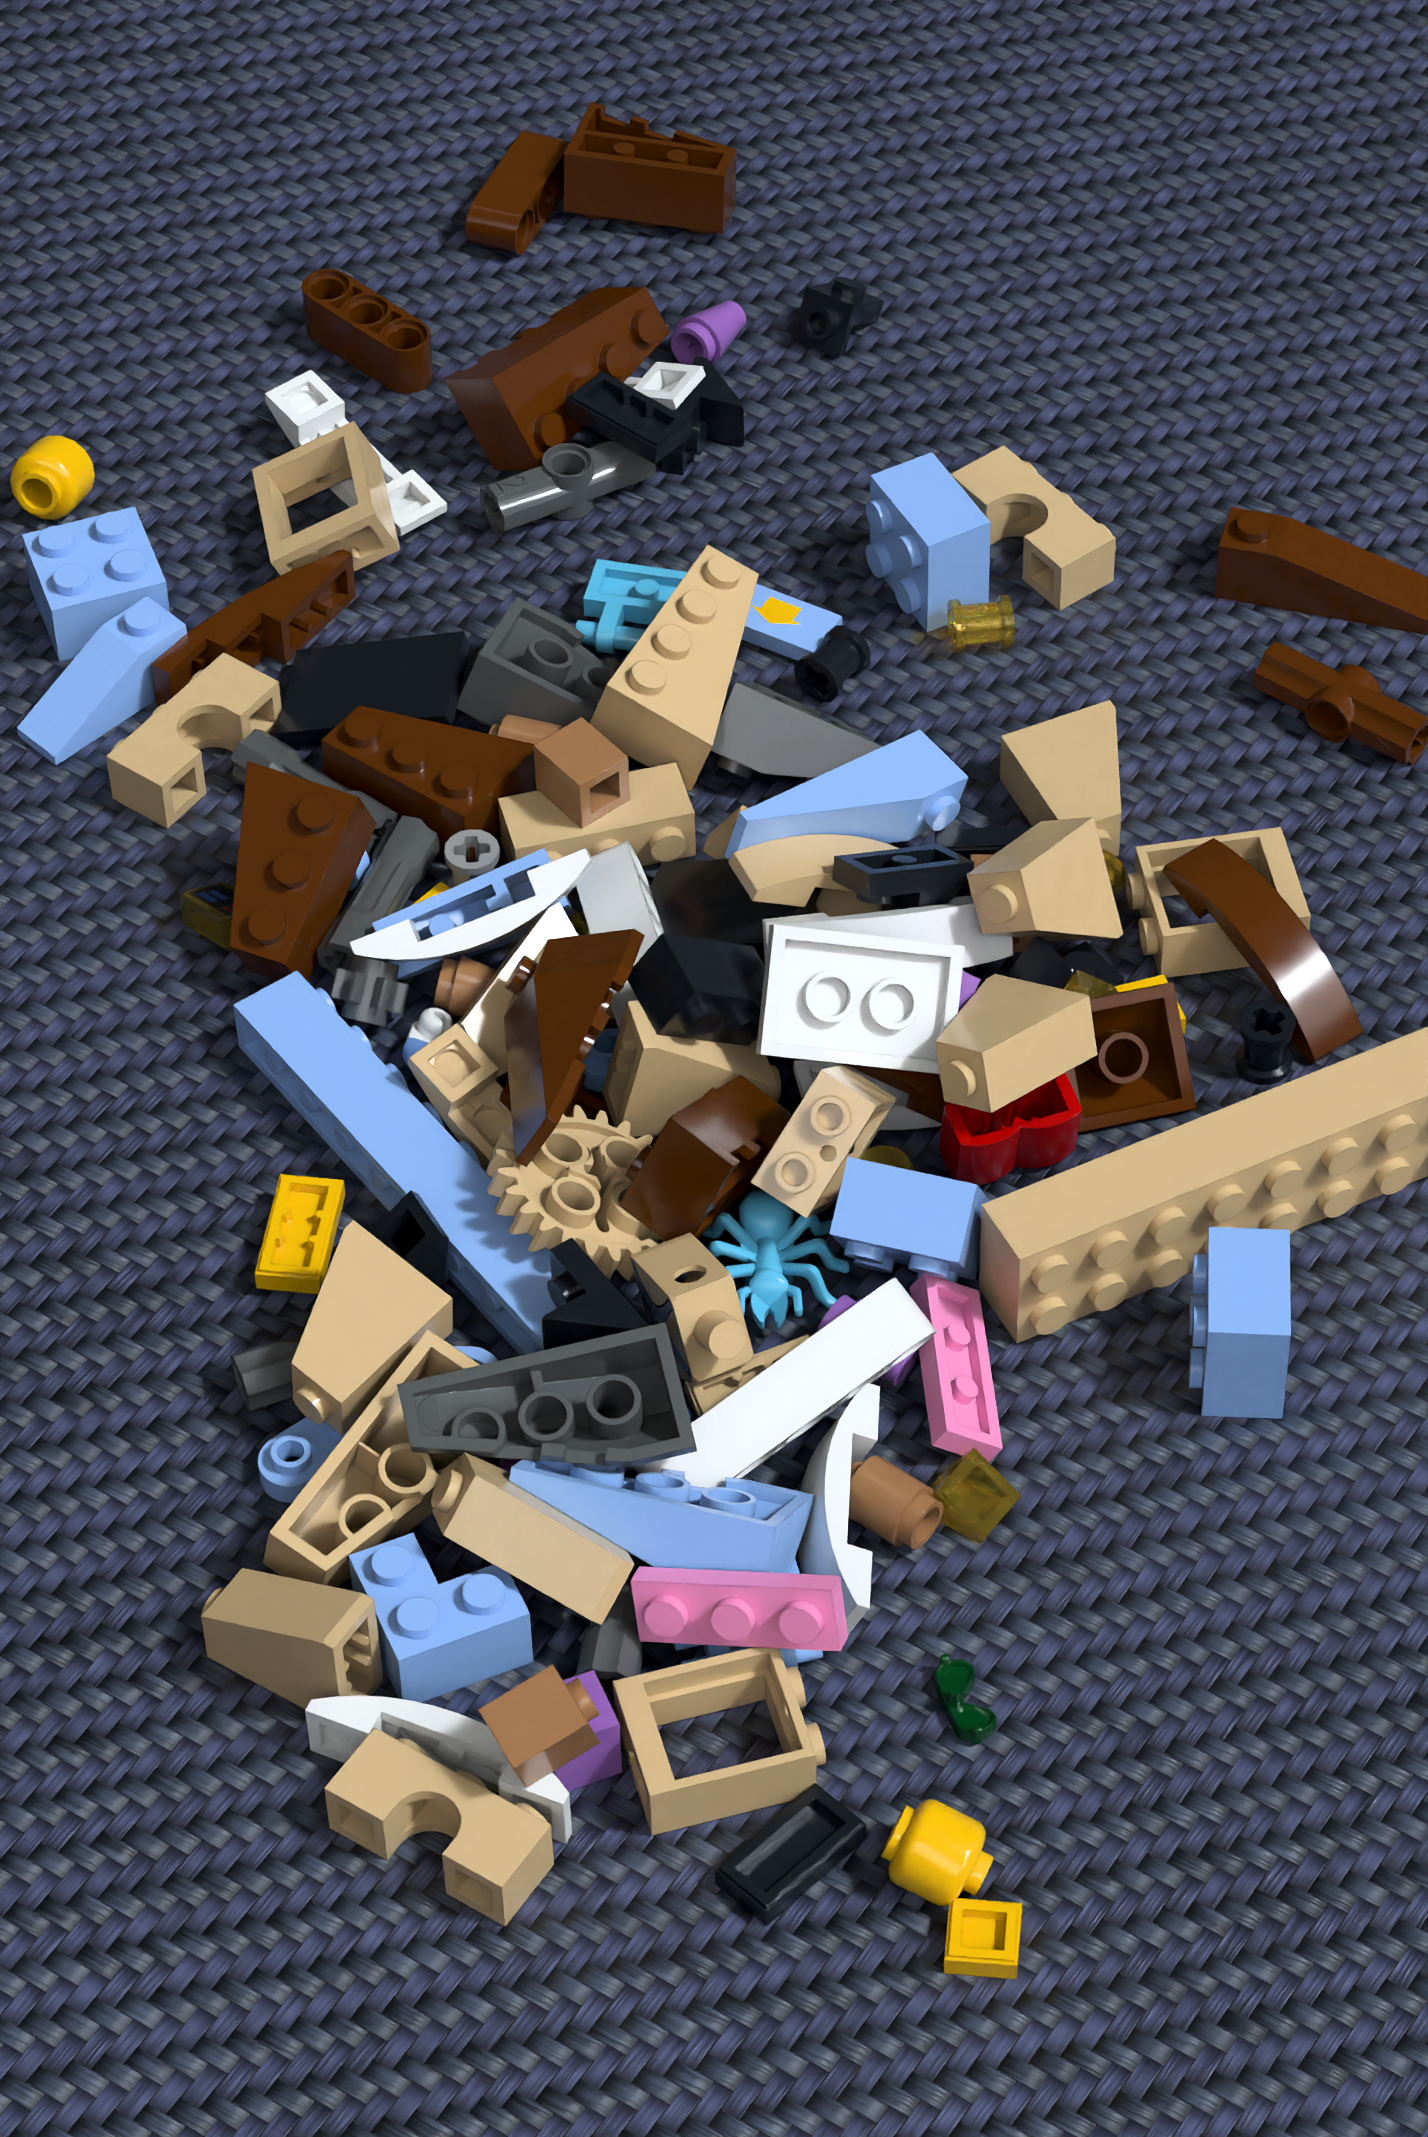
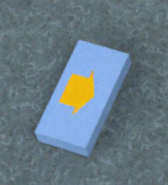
(786, 623)

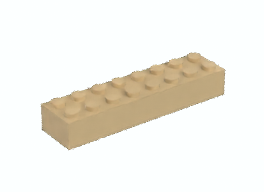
(1260, 1163)

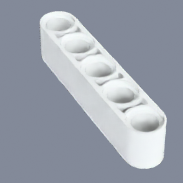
(619, 898)
(802, 1387)

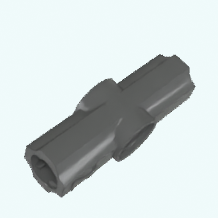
(563, 484)

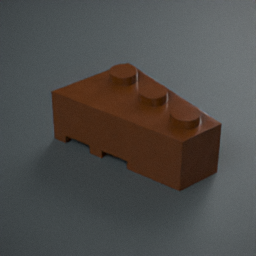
(648, 176)
(429, 769)
(292, 869)
(703, 1159)

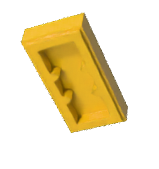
(300, 1234)

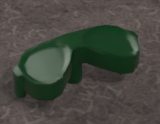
(953, 1684)

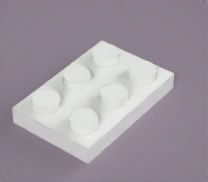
(857, 998)

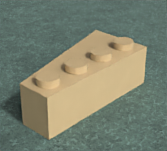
(677, 676)
(368, 1484)

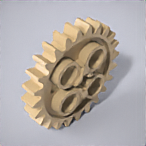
(574, 1190)

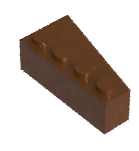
(520, 392)

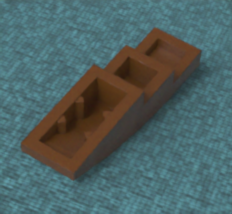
(261, 623)

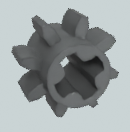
(369, 990)

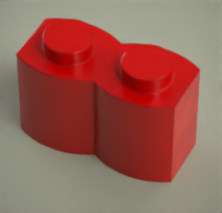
(1022, 1134)

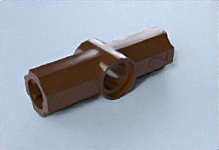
(1342, 703)

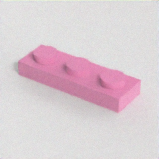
(957, 1369)
(739, 1608)

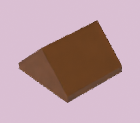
(1139, 1060)

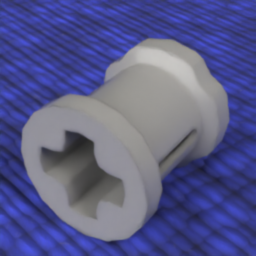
(457, 855)

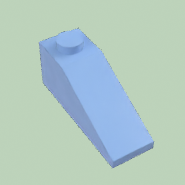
(103, 682)
(469, 902)

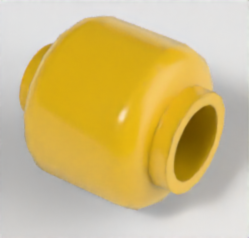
(52, 477)
(937, 1852)

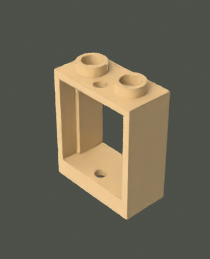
(363, 529)
(1204, 946)
(814, 1146)
(705, 1688)

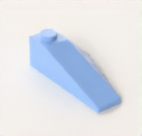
(878, 797)
(675, 1523)

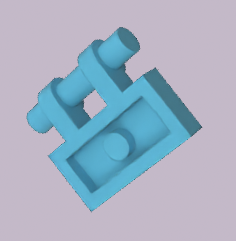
(622, 594)

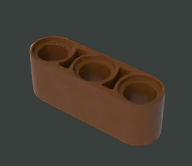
(518, 194)
(367, 331)

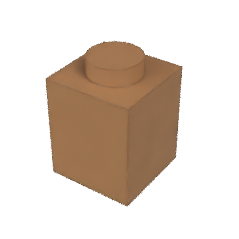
(581, 772)
(542, 1724)

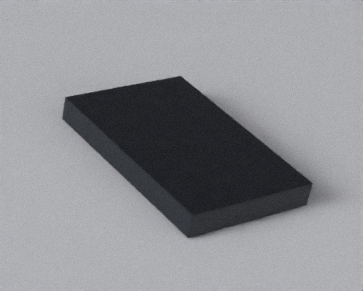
(398, 676)
(711, 904)

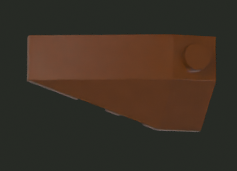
(1307, 571)
(554, 1023)

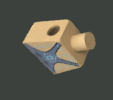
(700, 1314)

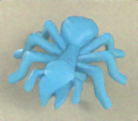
(768, 1255)

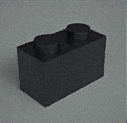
(700, 989)

